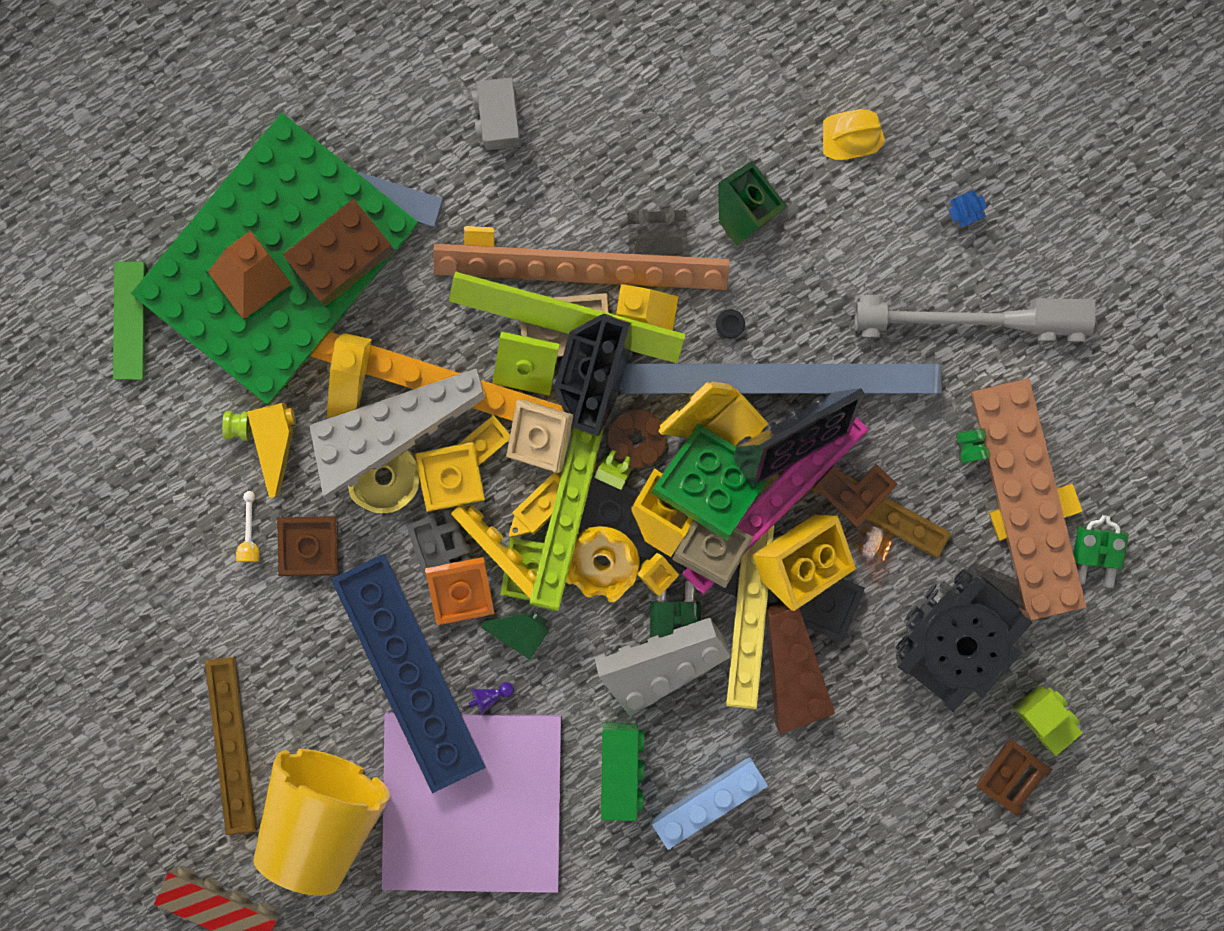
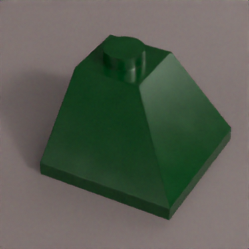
(747, 202)

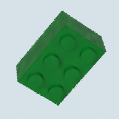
(621, 771)

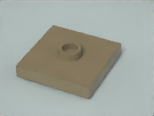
(711, 554)

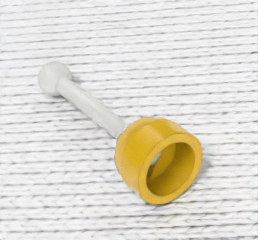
(248, 550)

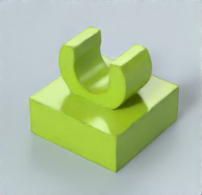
(613, 472)

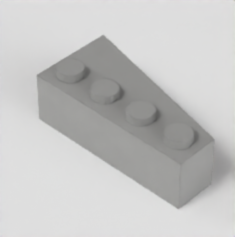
(662, 664)

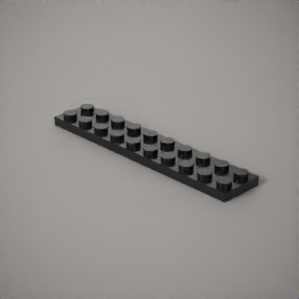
(611, 507)

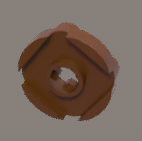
(626, 424)

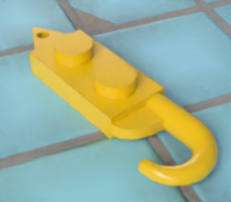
(537, 508)

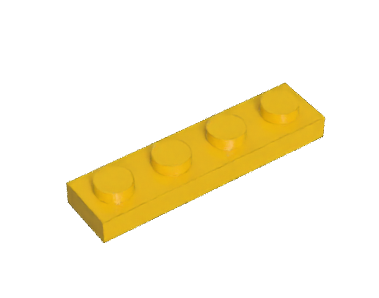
(491, 541)

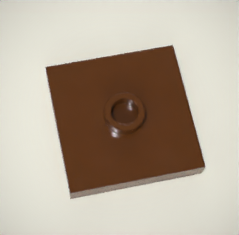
(308, 546)

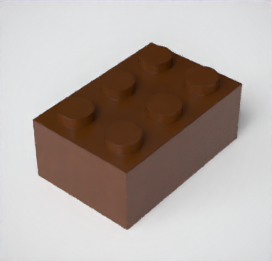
(339, 252)

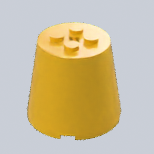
(315, 820)

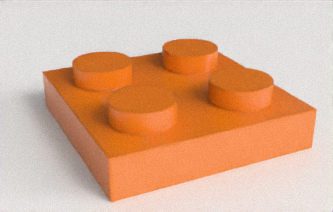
(459, 591)

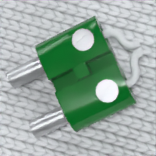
(1100, 548)

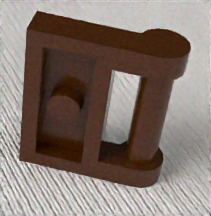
(1005, 773)

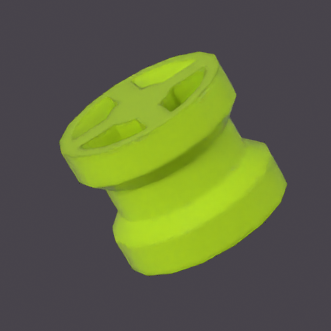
(236, 426)

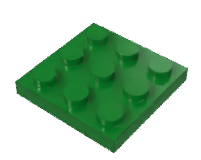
(708, 483)

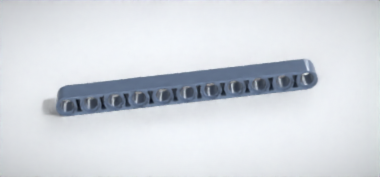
(784, 378)

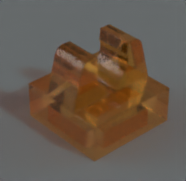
(877, 544)

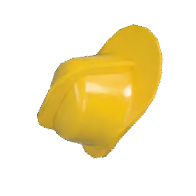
(852, 134)

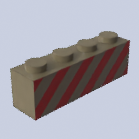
(211, 905)

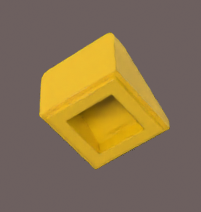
(479, 236)

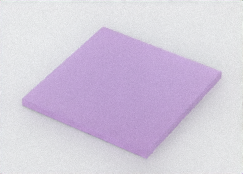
(485, 829)

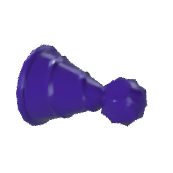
(487, 697)

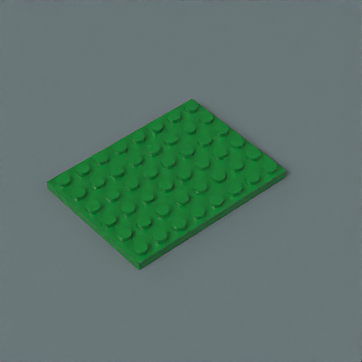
(281, 196)

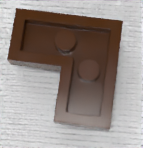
(857, 500)

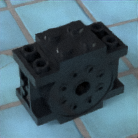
(966, 610)

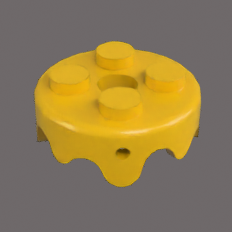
(600, 579)

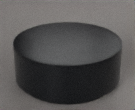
(730, 324)

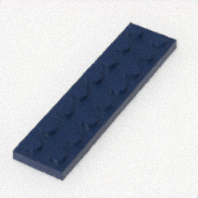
(408, 673)

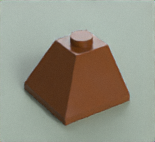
(248, 275)

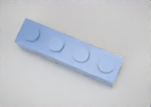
(708, 803)

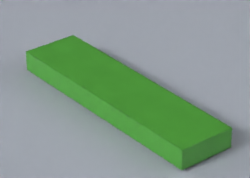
(128, 323)

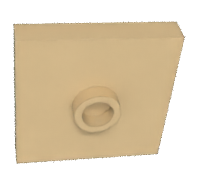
(539, 435)

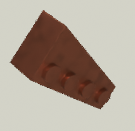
(796, 677)

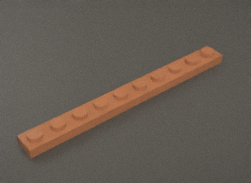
(581, 266)

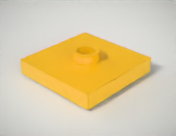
(450, 476)

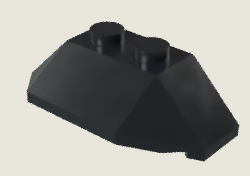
(593, 371)

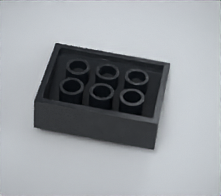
(798, 435)

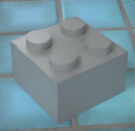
(498, 114)

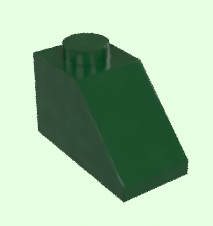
(519, 631)

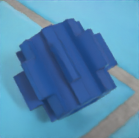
(967, 208)

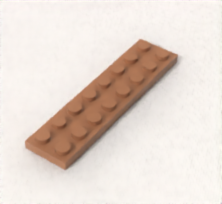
(1028, 500)

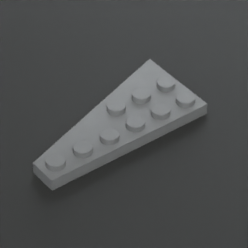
(383, 430)

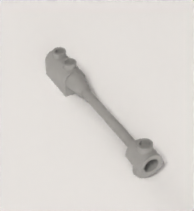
(1051, 316)

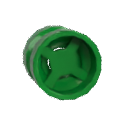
(973, 445)

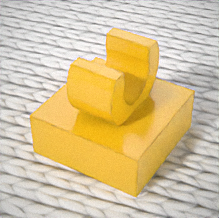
(657, 574)

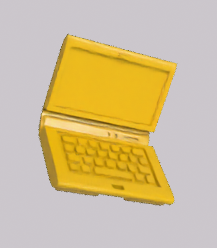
(720, 410)

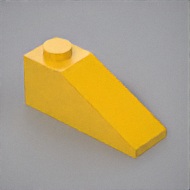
(347, 373)
(272, 438)

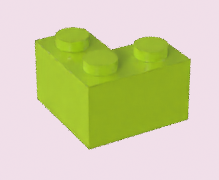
(1048, 718)

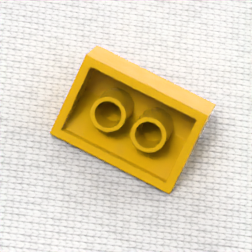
(805, 560)

